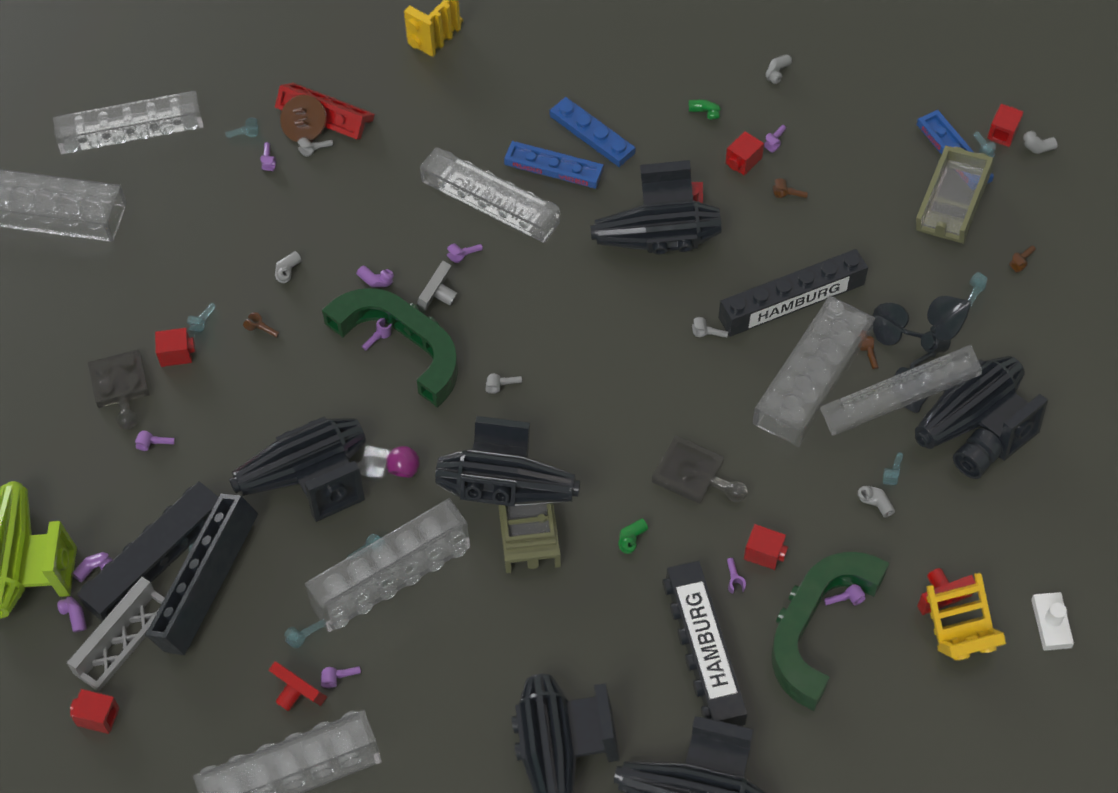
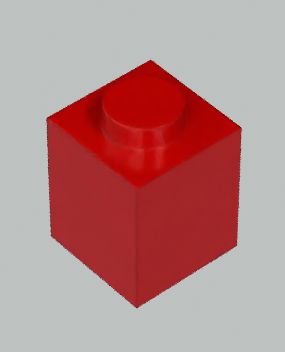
(1005, 125)
(744, 153)
(174, 347)
(765, 547)
(94, 711)

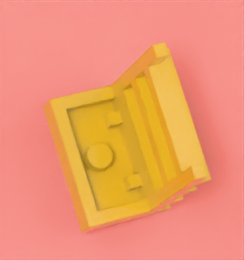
(431, 30)
(967, 636)

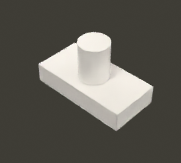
(1052, 621)

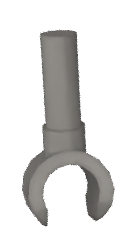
(308, 148)
(700, 329)
(494, 381)

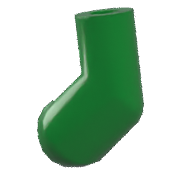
(705, 106)
(628, 535)

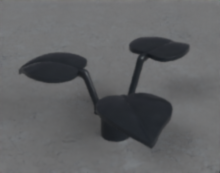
(944, 313)

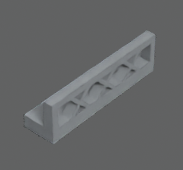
(108, 634)

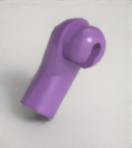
(383, 279)
(89, 564)
(75, 612)

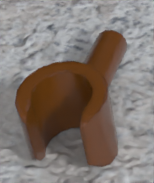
(781, 190)
(1018, 260)
(256, 317)
(869, 346)

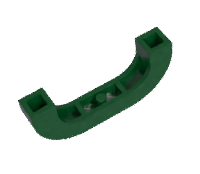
(372, 304)
(838, 570)

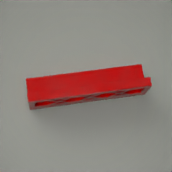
(339, 115)

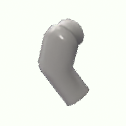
(775, 65)
(1037, 145)
(284, 267)
(876, 497)

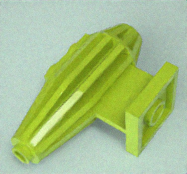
(30, 558)

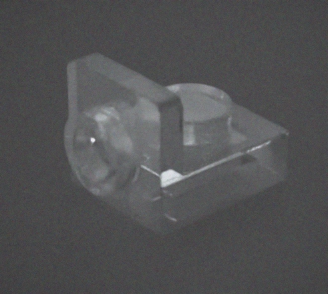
(374, 462)

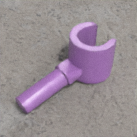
(772, 139)
(268, 161)
(457, 254)
(381, 332)
(145, 438)
(735, 578)
(853, 593)
(330, 675)

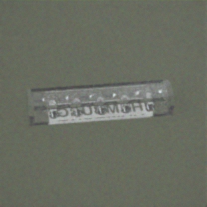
(127, 122)
(490, 194)
(901, 390)

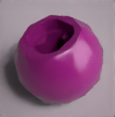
(403, 462)

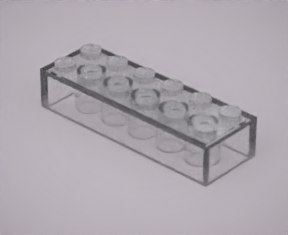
(60, 205)
(813, 371)
(388, 565)
(298, 761)

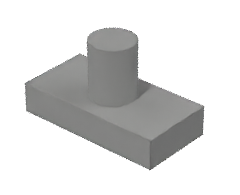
(436, 289)

